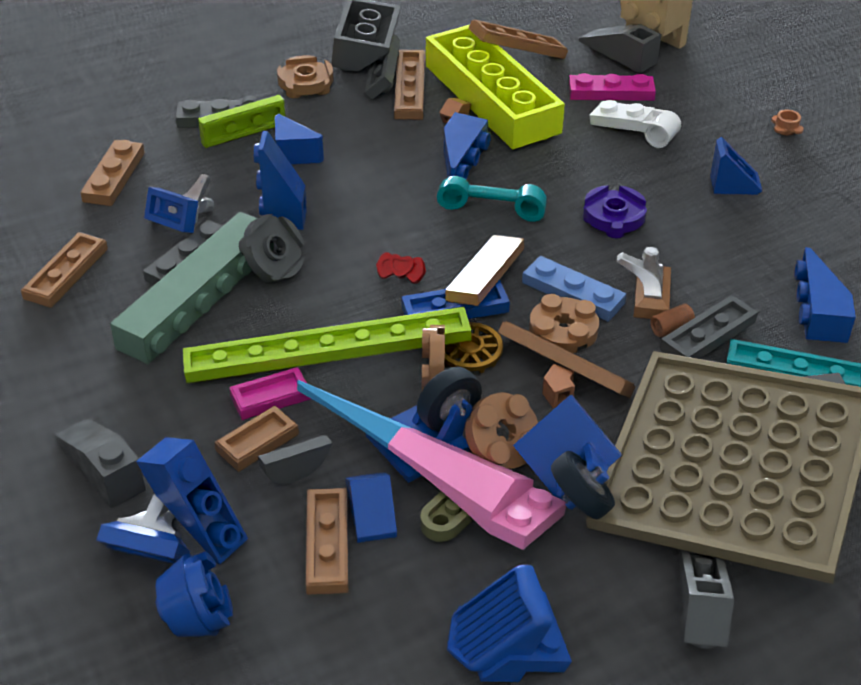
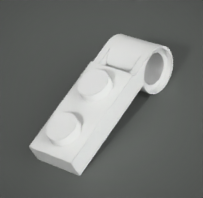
(657, 124)

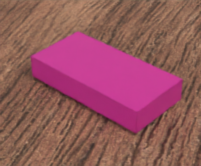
(263, 393)

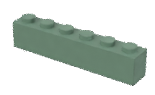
(183, 294)

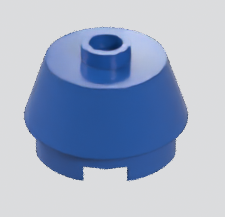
(193, 598)

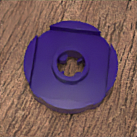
(615, 210)

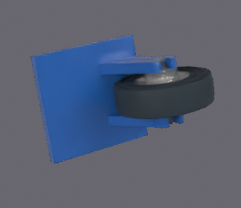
(439, 412)
(571, 458)

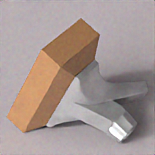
(652, 283)

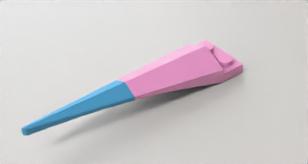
(490, 494)

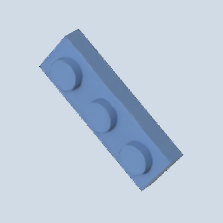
(560, 280)

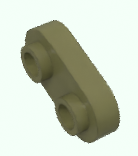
(442, 519)

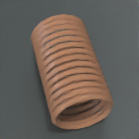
(671, 320)

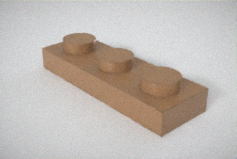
(112, 172)

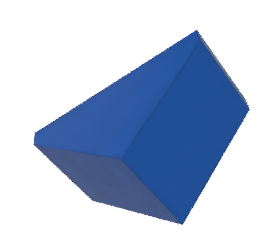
(298, 142)
(731, 172)
(372, 506)

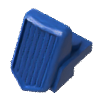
(508, 630)

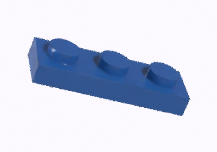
(494, 303)

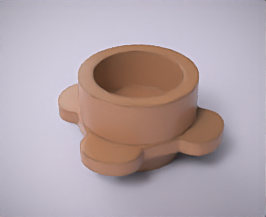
(787, 122)

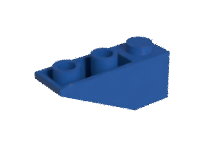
(463, 143)
(280, 184)
(826, 303)
(193, 495)

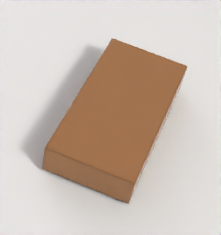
(256, 438)

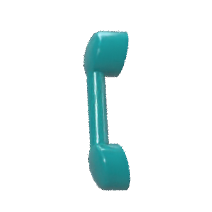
(528, 199)

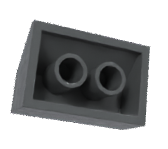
(363, 33)

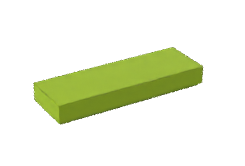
(240, 121)

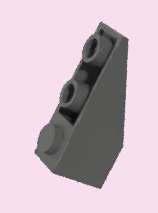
(628, 44)

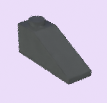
(103, 460)
(704, 600)

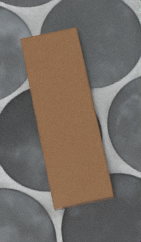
(64, 270)
(327, 541)

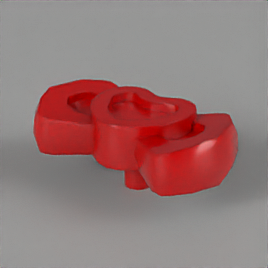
(401, 267)

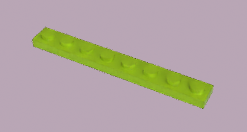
(320, 345)

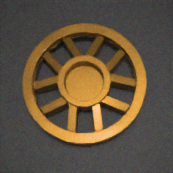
(477, 348)

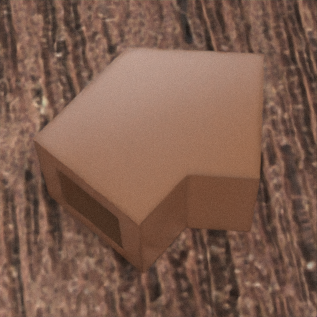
(454, 105)
(558, 384)

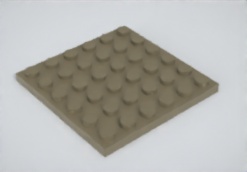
(738, 465)

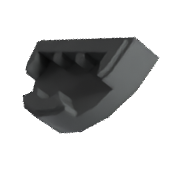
(295, 461)

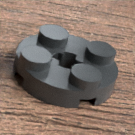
(257, 251)

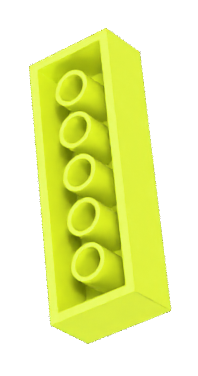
(496, 87)

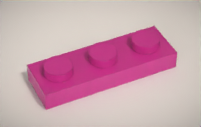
(612, 87)

